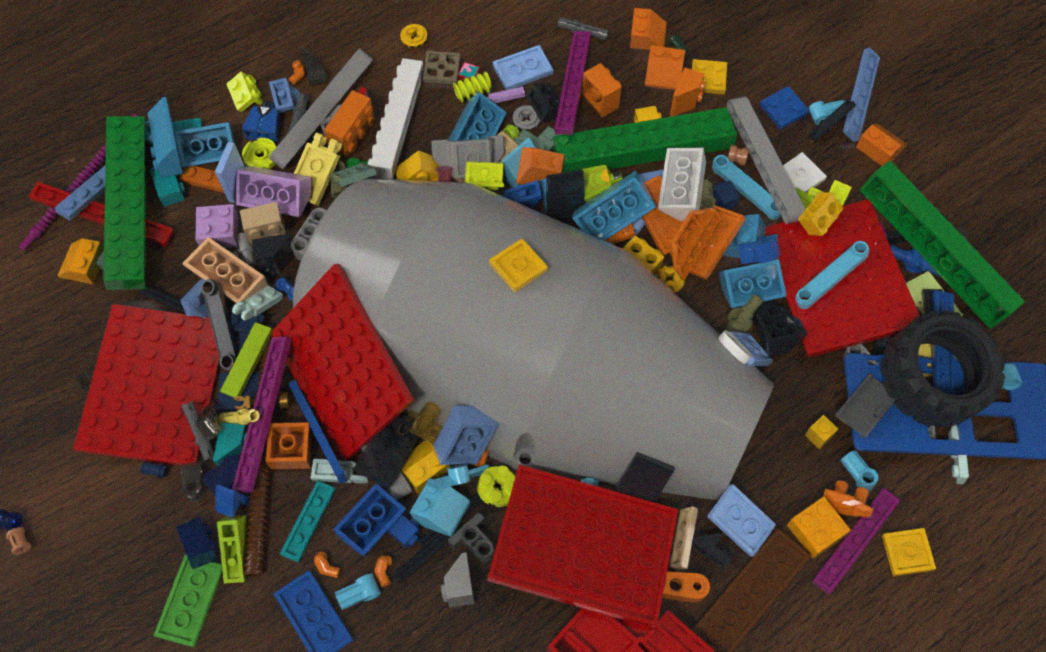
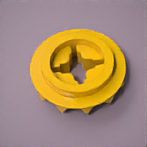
(409, 31)
(677, 282)

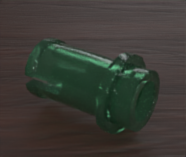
(676, 42)

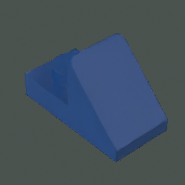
(525, 194)
(229, 500)

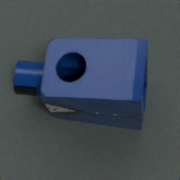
(262, 123)

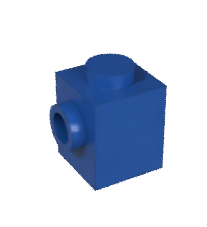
(405, 532)

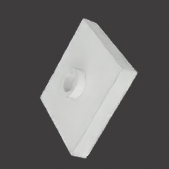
(804, 173)

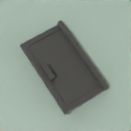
(863, 404)

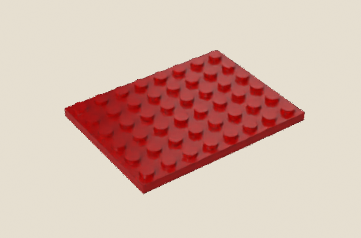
(865, 303)
(342, 365)
(141, 380)
(584, 546)

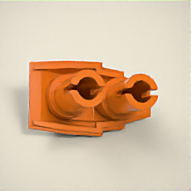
(848, 504)

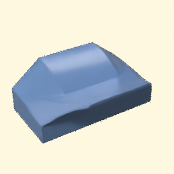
(284, 95)
(194, 302)

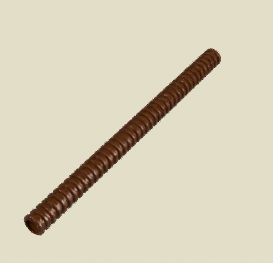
(258, 502)

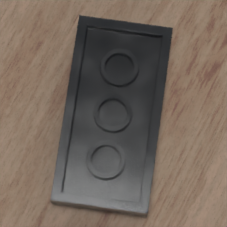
(386, 455)

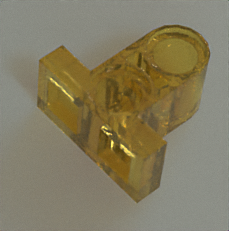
(425, 422)

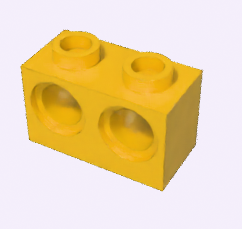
(820, 213)
(645, 253)

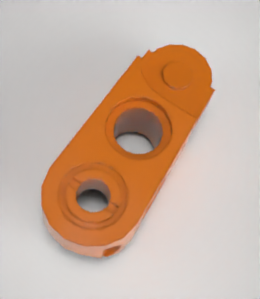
(686, 582)

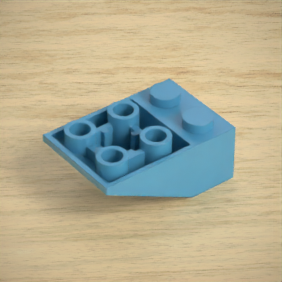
(749, 232)

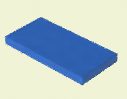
(313, 615)

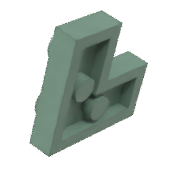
(543, 142)

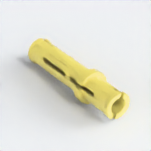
(241, 417)

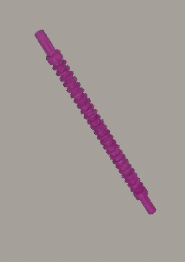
(36, 232)

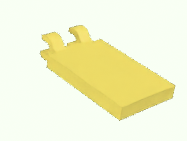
(318, 164)

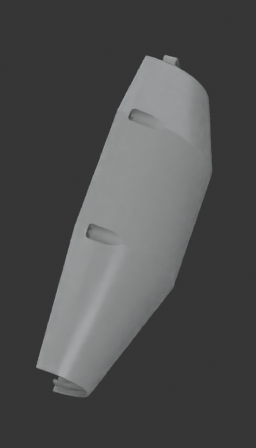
(569, 366)

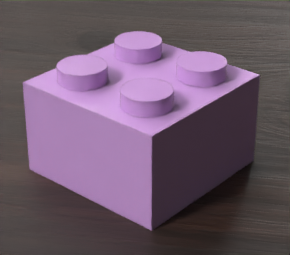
(217, 223)

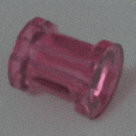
(444, 173)

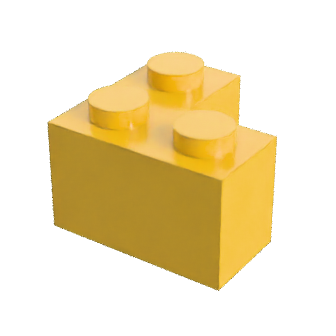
(418, 167)

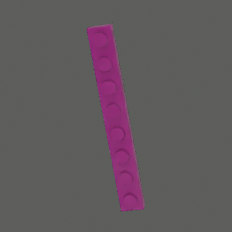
(573, 83)
(264, 404)

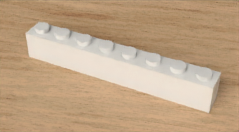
(396, 119)

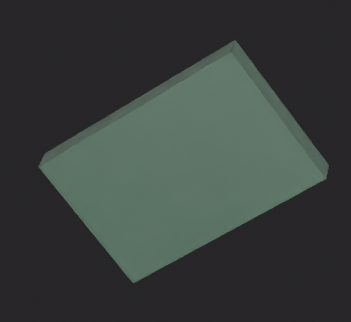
(352, 174)

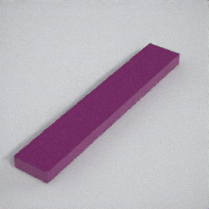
(855, 542)

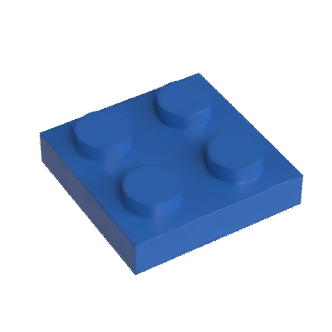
(784, 107)

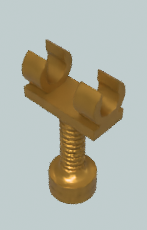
(248, 402)

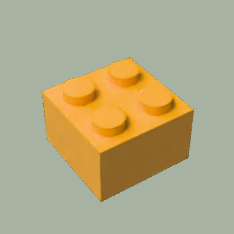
(818, 527)

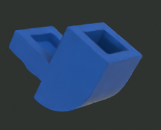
(762, 251)

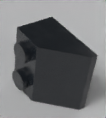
(272, 254)

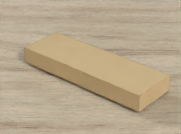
(683, 538)

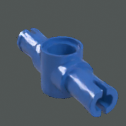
(913, 260)

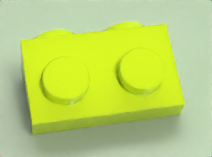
(244, 91)
(484, 174)

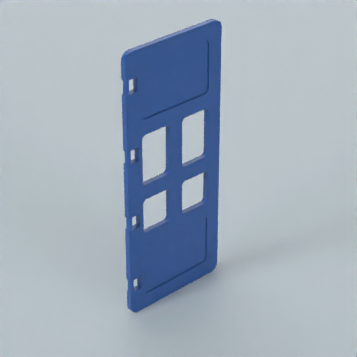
(903, 435)

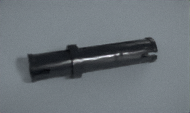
(827, 124)

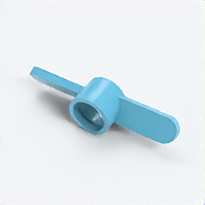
(456, 475)

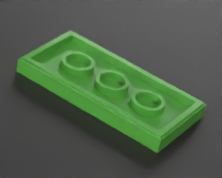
(189, 603)

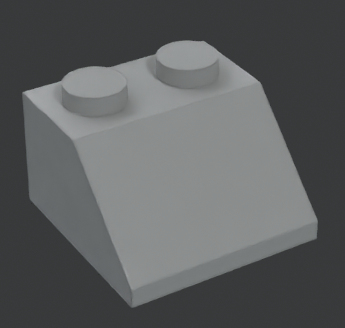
(458, 584)

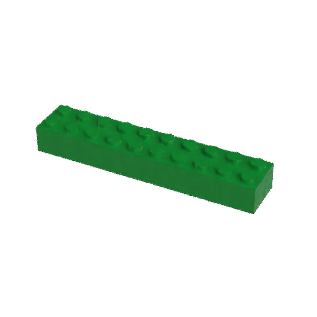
(645, 140)
(125, 203)
(941, 245)

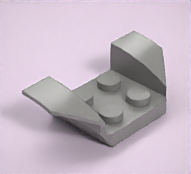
(458, 152)

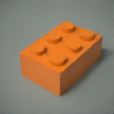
(350, 122)

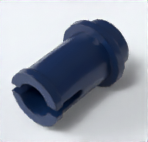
(159, 470)

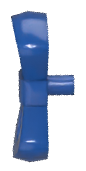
(283, 285)

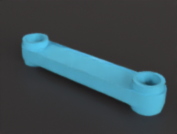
(745, 186)
(832, 275)

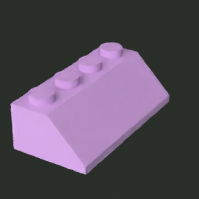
(265, 186)

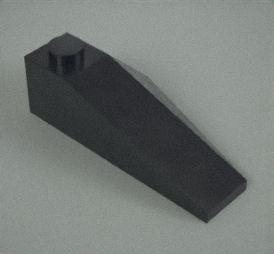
(777, 328)

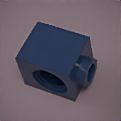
(726, 195)

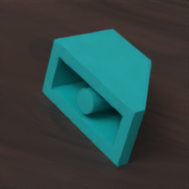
(168, 188)
(229, 441)

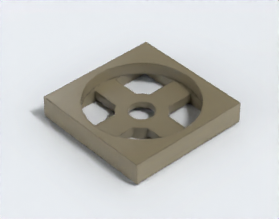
(431, 55)

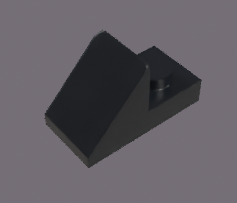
(706, 546)

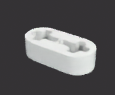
(735, 347)

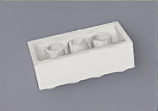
(682, 181)

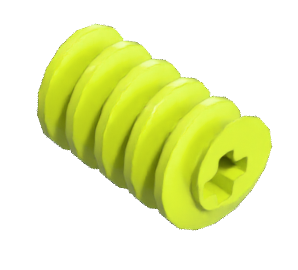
(472, 86)

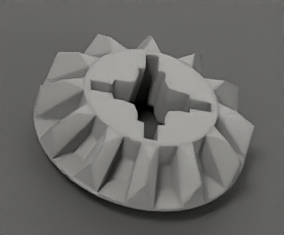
(525, 111)

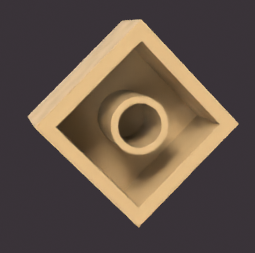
(262, 221)

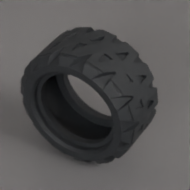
(972, 348)

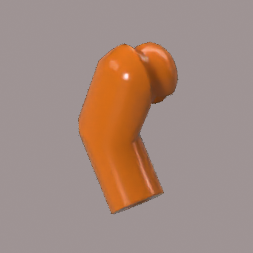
(299, 73)
(323, 566)
(380, 570)

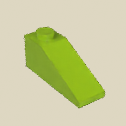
(233, 544)

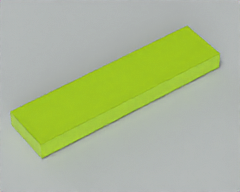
(246, 360)

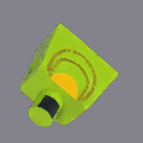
(598, 180)

